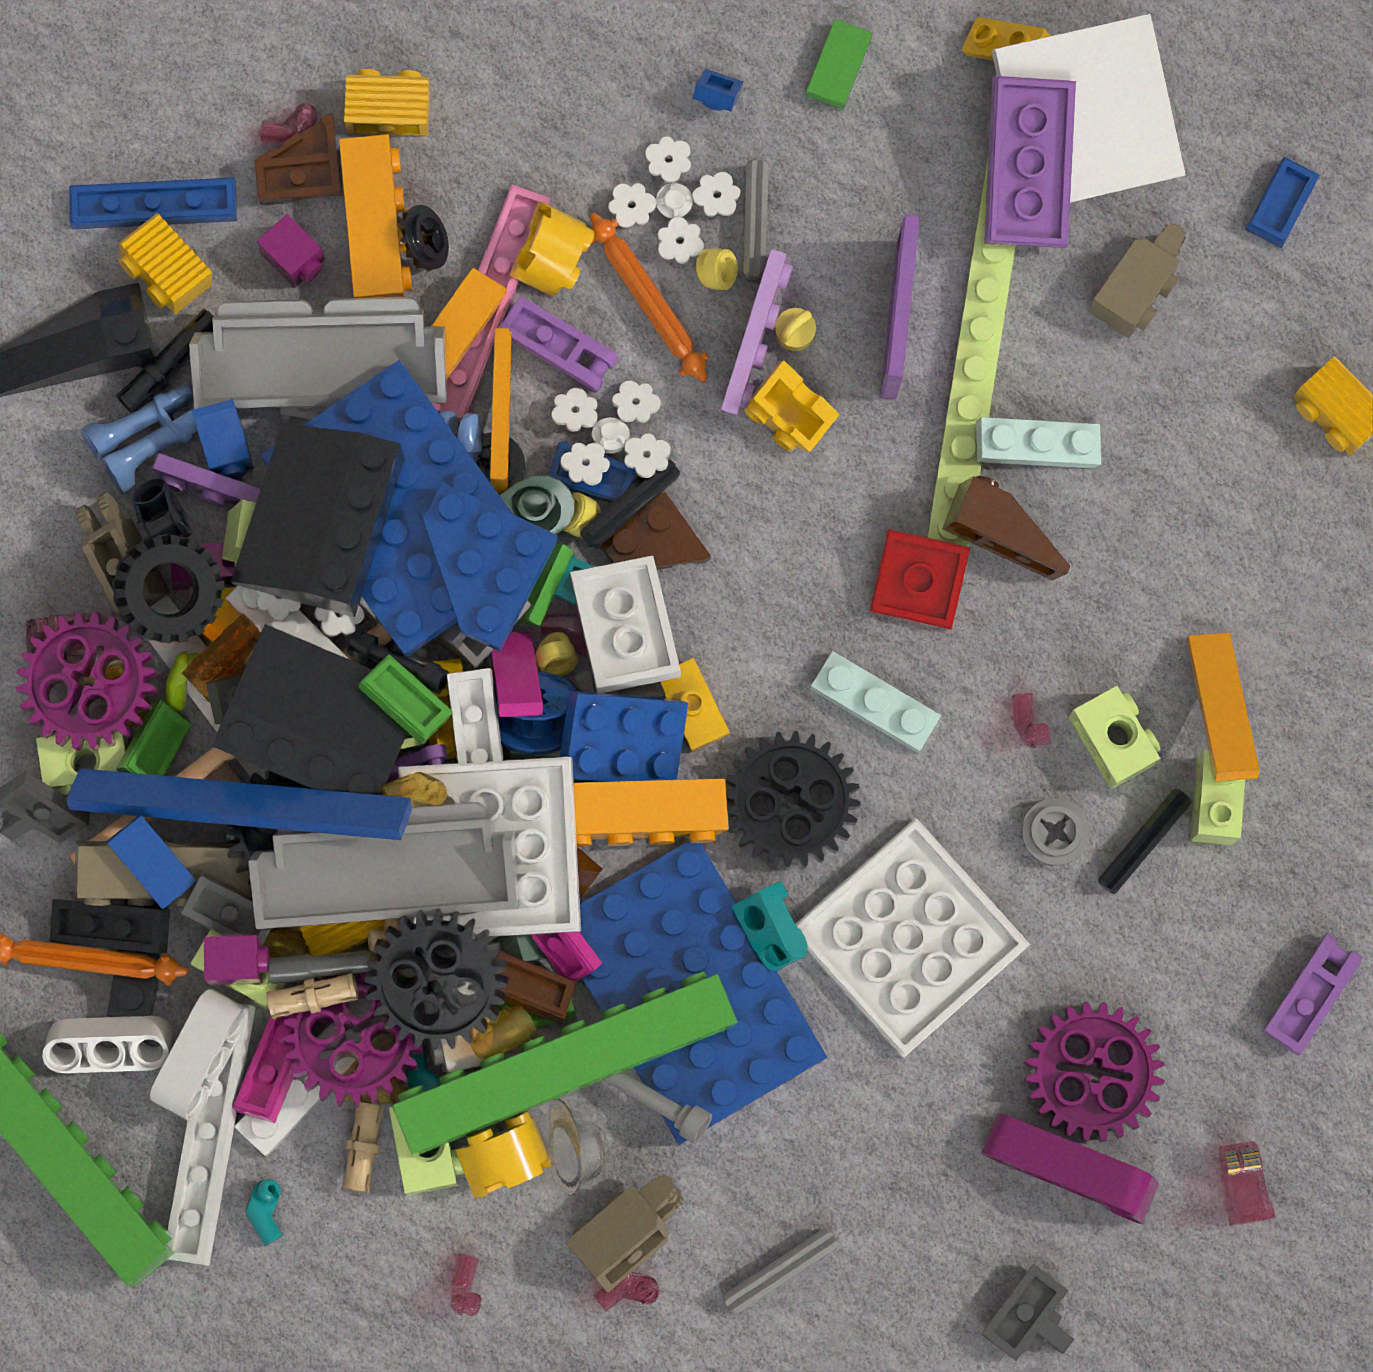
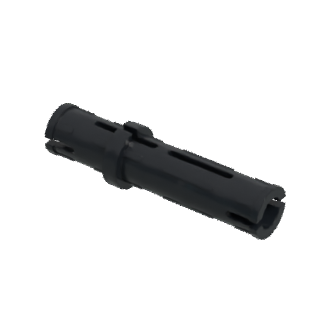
(157, 372)

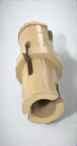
(312, 995)
(362, 1147)

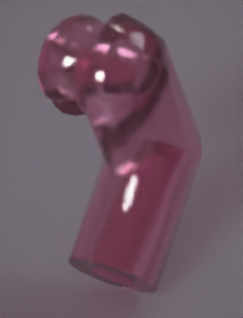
(299, 120)
(568, 624)
(1024, 721)
(461, 1285)
(634, 1287)

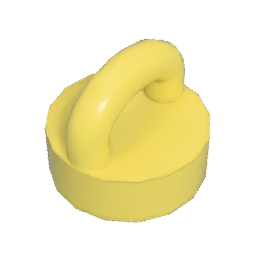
(716, 268)
(795, 329)
(584, 511)
(556, 654)

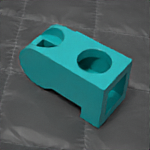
(771, 927)

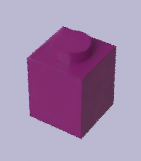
(291, 251)
(234, 960)

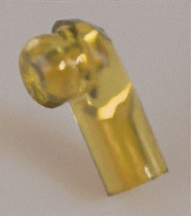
(417, 787)

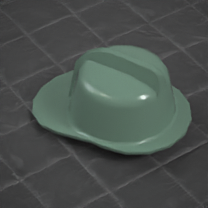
(541, 502)

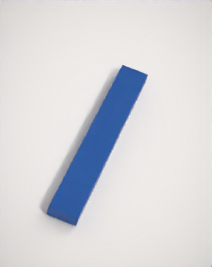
(240, 804)

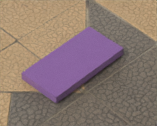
(1030, 162)
(900, 307)

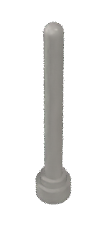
(689, 1120)

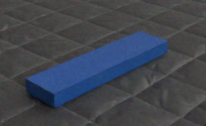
(139, 201)

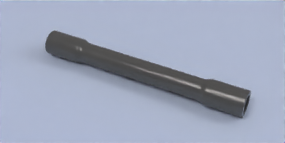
(306, 967)

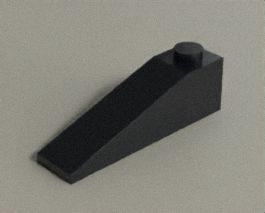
(85, 341)

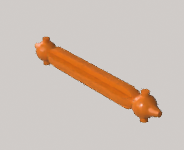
(649, 298)
(90, 959)

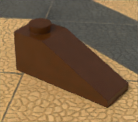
(1000, 525)

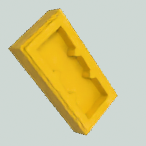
(703, 720)

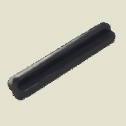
(628, 505)
(1144, 841)

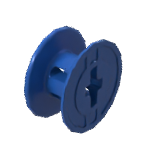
(540, 732)

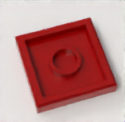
(919, 579)

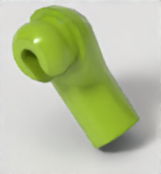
(176, 683)

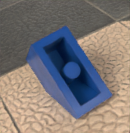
(223, 439)

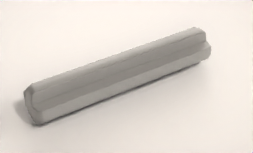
(755, 219)
(780, 1271)

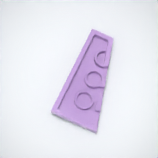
(763, 316)

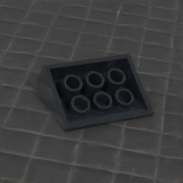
(319, 516)
(309, 719)

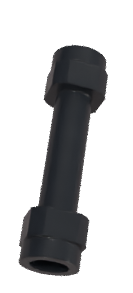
(365, 648)

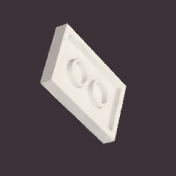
(625, 624)

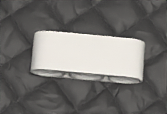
(199, 1054)
(91, 1056)

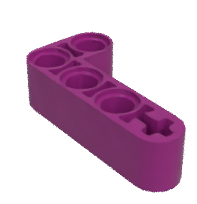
(1072, 1167)

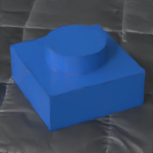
(717, 90)

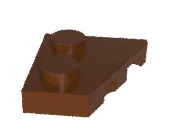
(301, 166)
(657, 532)

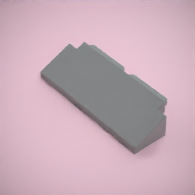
(303, 357)
(441, 862)

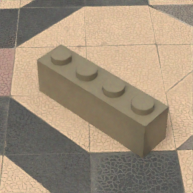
(105, 876)

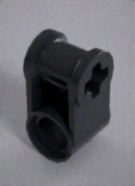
(159, 511)

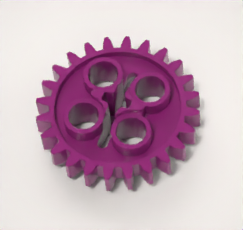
(51, 667)
(375, 1067)
(1090, 1111)

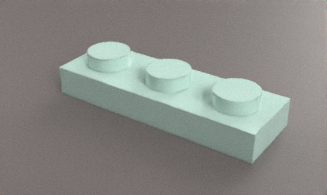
(1038, 442)
(875, 702)

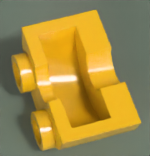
(551, 250)
(790, 409)
(503, 1157)

